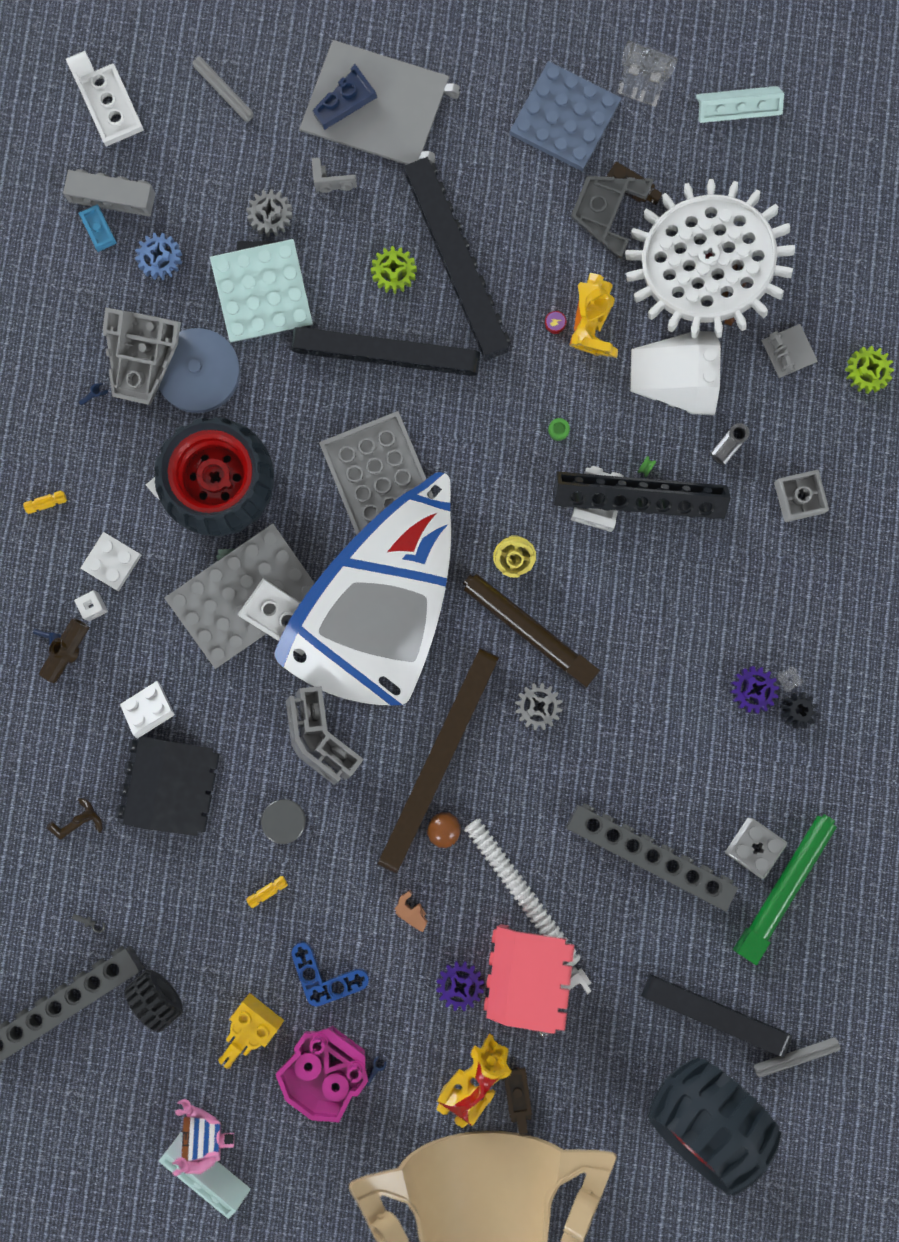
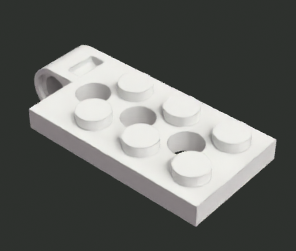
(94, 95)
(269, 623)

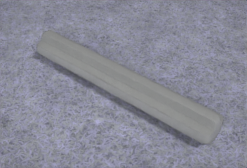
(223, 89)
(797, 1057)

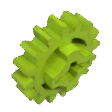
(384, 270)
(864, 376)

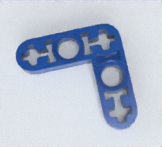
(318, 983)

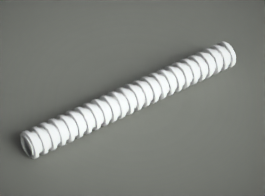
(515, 884)

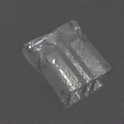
(645, 72)

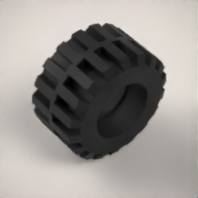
(153, 1000)

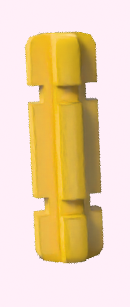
(44, 502)
(266, 892)

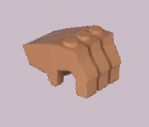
(414, 915)

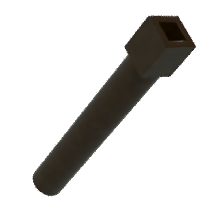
(533, 632)

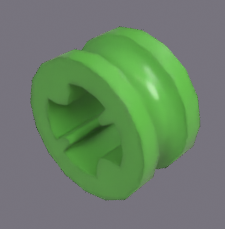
(646, 466)

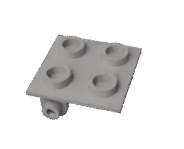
(789, 350)

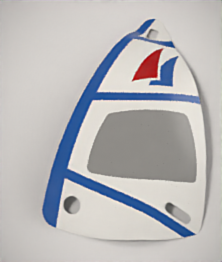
(376, 603)

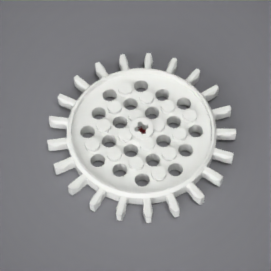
(727, 211)

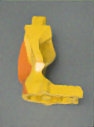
(591, 314)

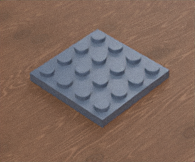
(565, 116)

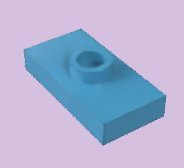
(97, 228)

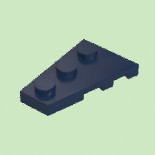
(348, 97)

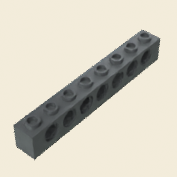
(720, 897)
(128, 966)

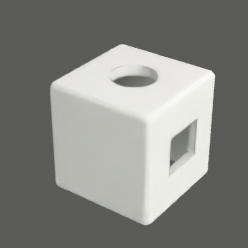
(88, 599)

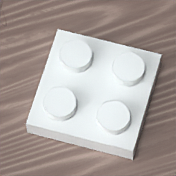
(111, 561)
(147, 709)

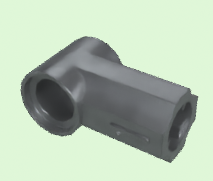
(729, 444)

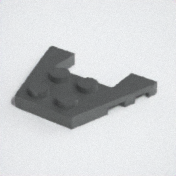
(600, 203)

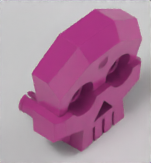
(312, 1089)

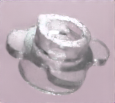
(789, 685)

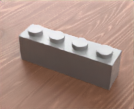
(109, 192)

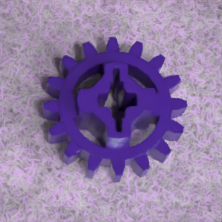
(758, 697)
(451, 991)

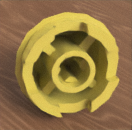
(514, 556)

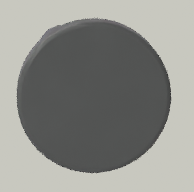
(283, 821)

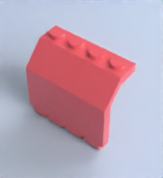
(528, 980)

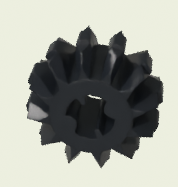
(797, 702)

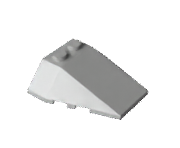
(138, 352)

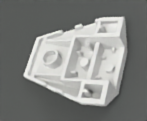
(679, 372)

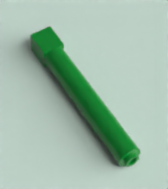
(756, 939)

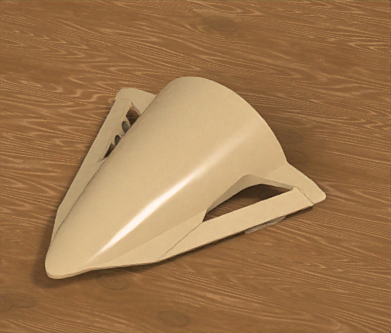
(484, 1189)

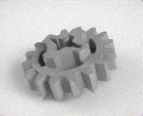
(262, 207)
(546, 717)

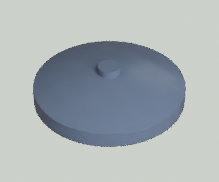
(201, 372)

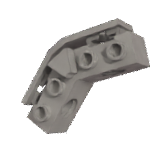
(316, 738)

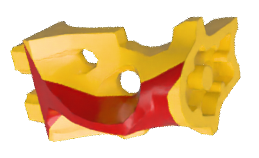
(487, 1068)

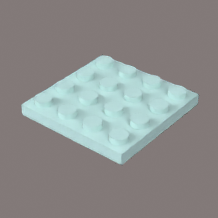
(261, 290)

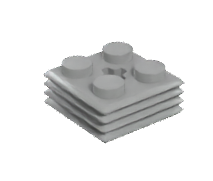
(808, 485)
(742, 851)

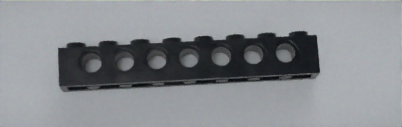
(641, 495)

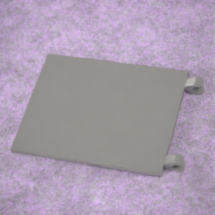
(395, 121)

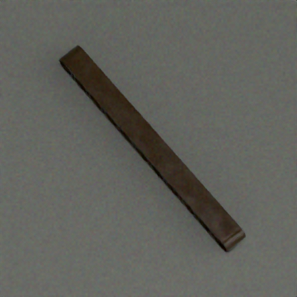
(438, 761)

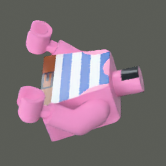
(200, 1140)

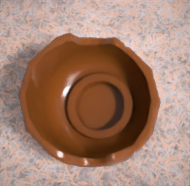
(443, 830)

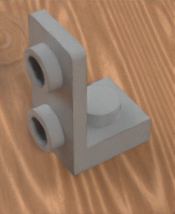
(327, 184)

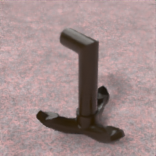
(78, 820)

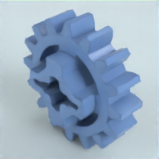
(155, 248)

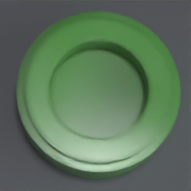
(558, 429)

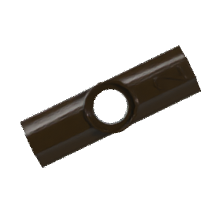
(64, 650)

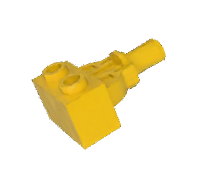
(252, 1026)

